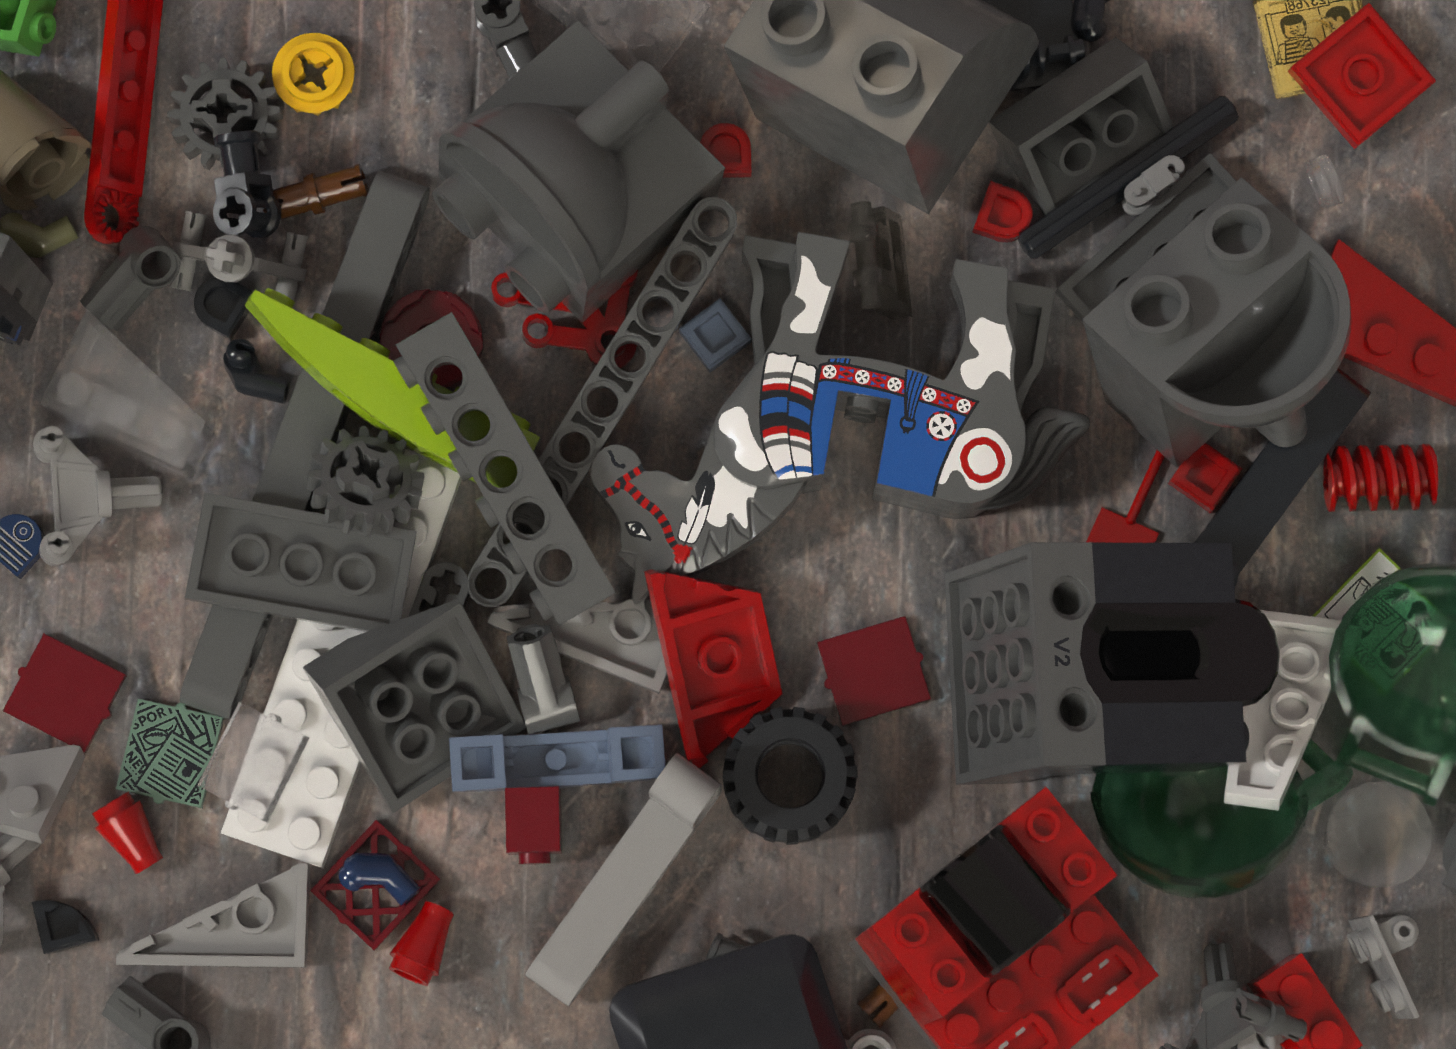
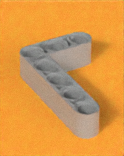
(626, 879)

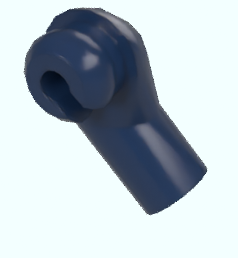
(378, 869)

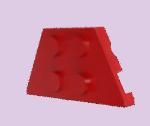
(713, 656)

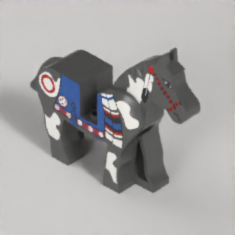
(944, 443)

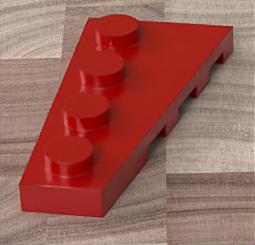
(1396, 330)

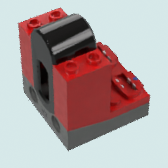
(1009, 940)

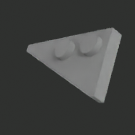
(607, 636)
(252, 929)

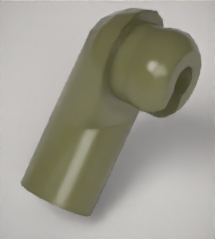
(38, 240)

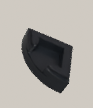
(62, 926)

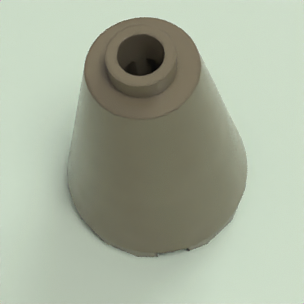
(37, 149)

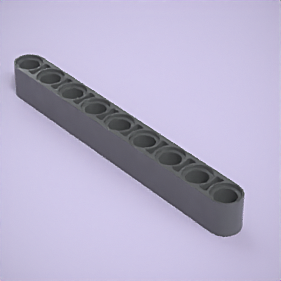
(609, 376)

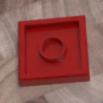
(1361, 76)

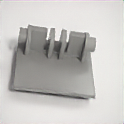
(1375, 943)

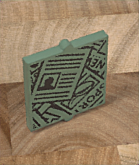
(168, 752)

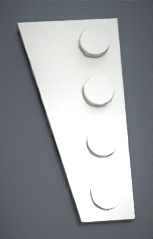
(1287, 714)

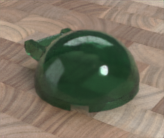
(1398, 676)
(1193, 845)

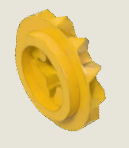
(319, 51)

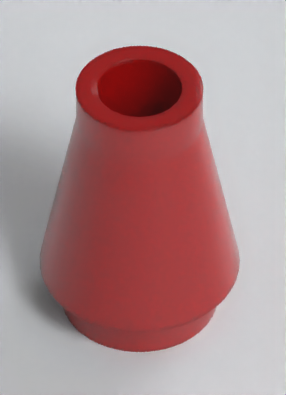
(128, 831)
(422, 946)

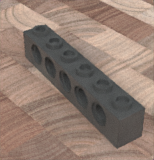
(447, 344)

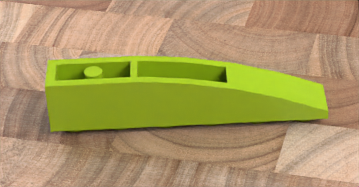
(372, 384)

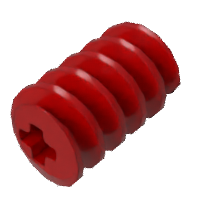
(1380, 476)

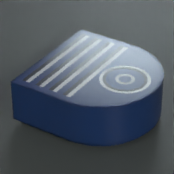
(19, 543)

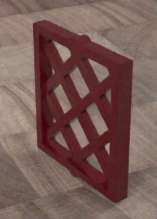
(346, 916)

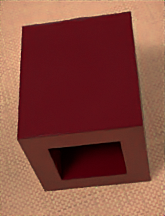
(533, 823)

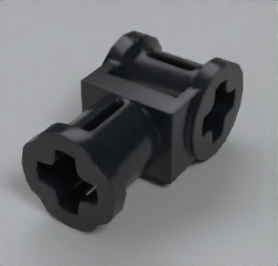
(244, 188)

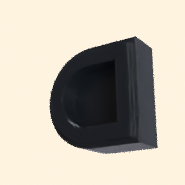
(222, 306)

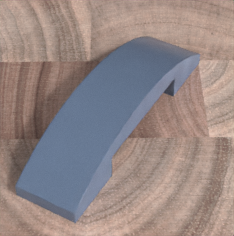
(556, 759)

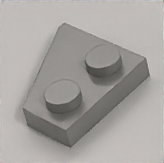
(35, 788)

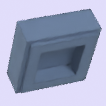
(715, 335)

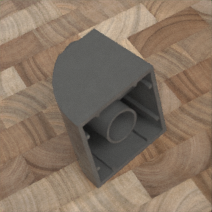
(881, 82)

